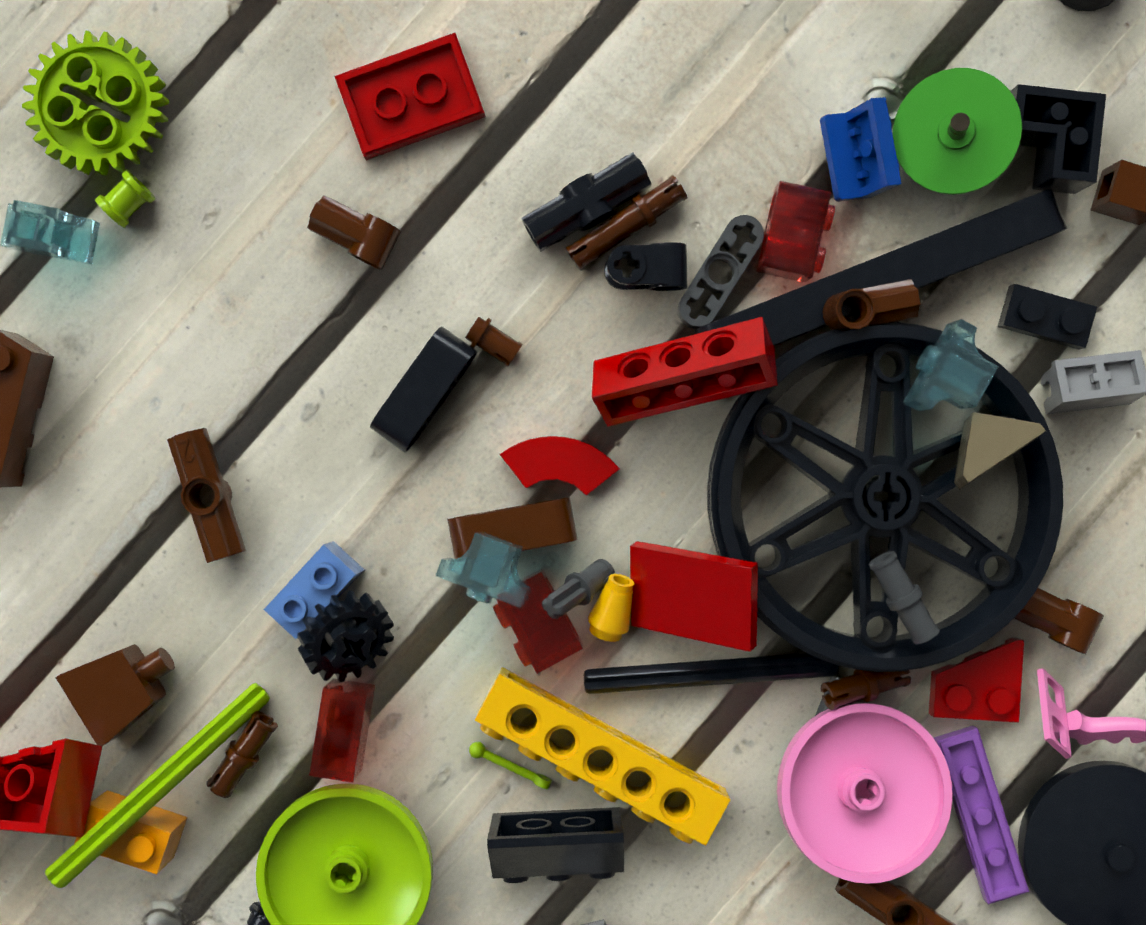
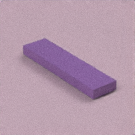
(982, 816)

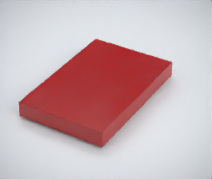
(410, 96)
(694, 595)

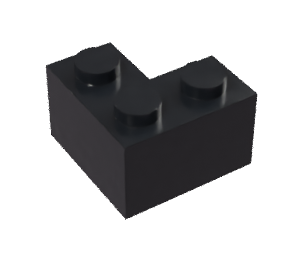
(1067, 135)

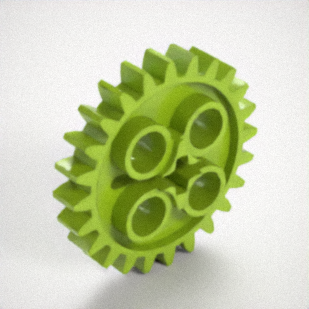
(113, 69)

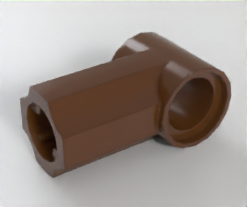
(363, 236)
(874, 305)
(1061, 619)

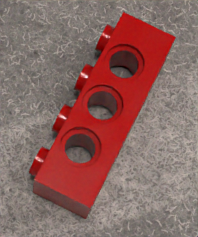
(684, 372)

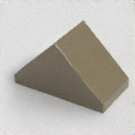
(988, 442)

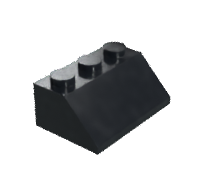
(556, 844)

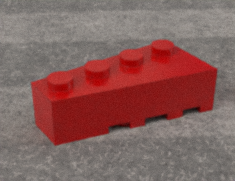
(48, 788)

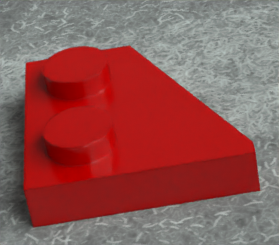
(981, 685)

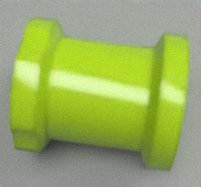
(125, 199)

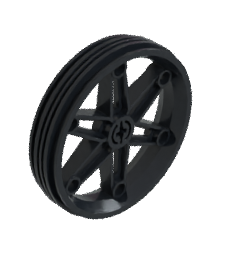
(1018, 569)

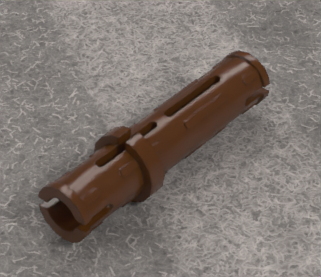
(628, 221)

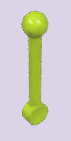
(478, 750)

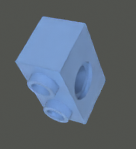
(325, 574)

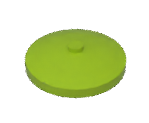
(345, 861)

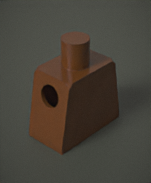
(116, 690)

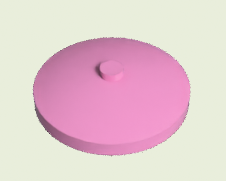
(864, 792)

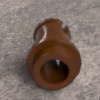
(493, 341)

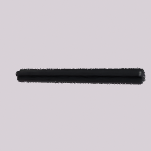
(706, 673)

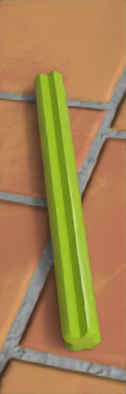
(156, 786)

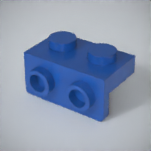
(861, 151)

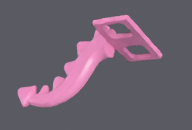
(1085, 729)

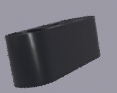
(423, 389)

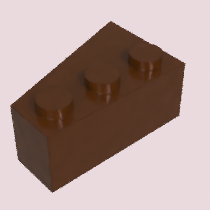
(22, 390)

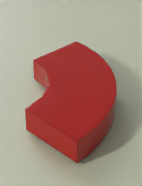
(559, 459)

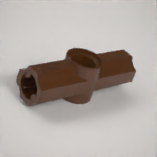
(197, 467)
(882, 900)

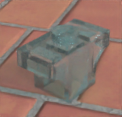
(49, 232)
(951, 371)
(488, 571)

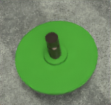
(957, 131)

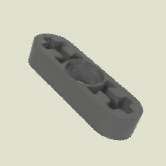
(746, 252)

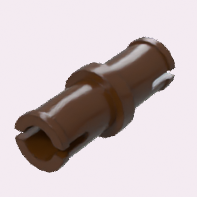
(861, 686)
(241, 754)

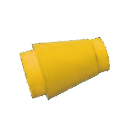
(612, 610)

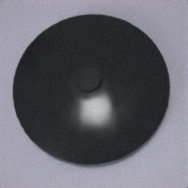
(1088, 844)

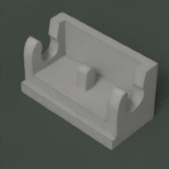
(1095, 382)

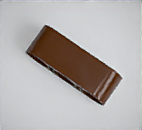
(524, 525)

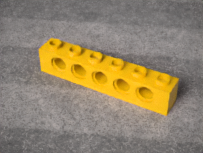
(689, 822)

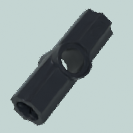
(586, 201)

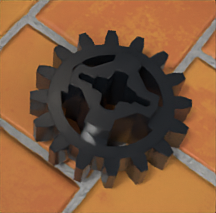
(345, 636)

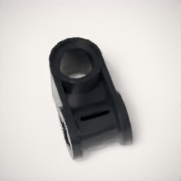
(656, 267)

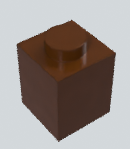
(1122, 192)

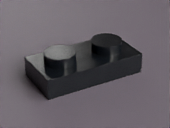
(1047, 316)

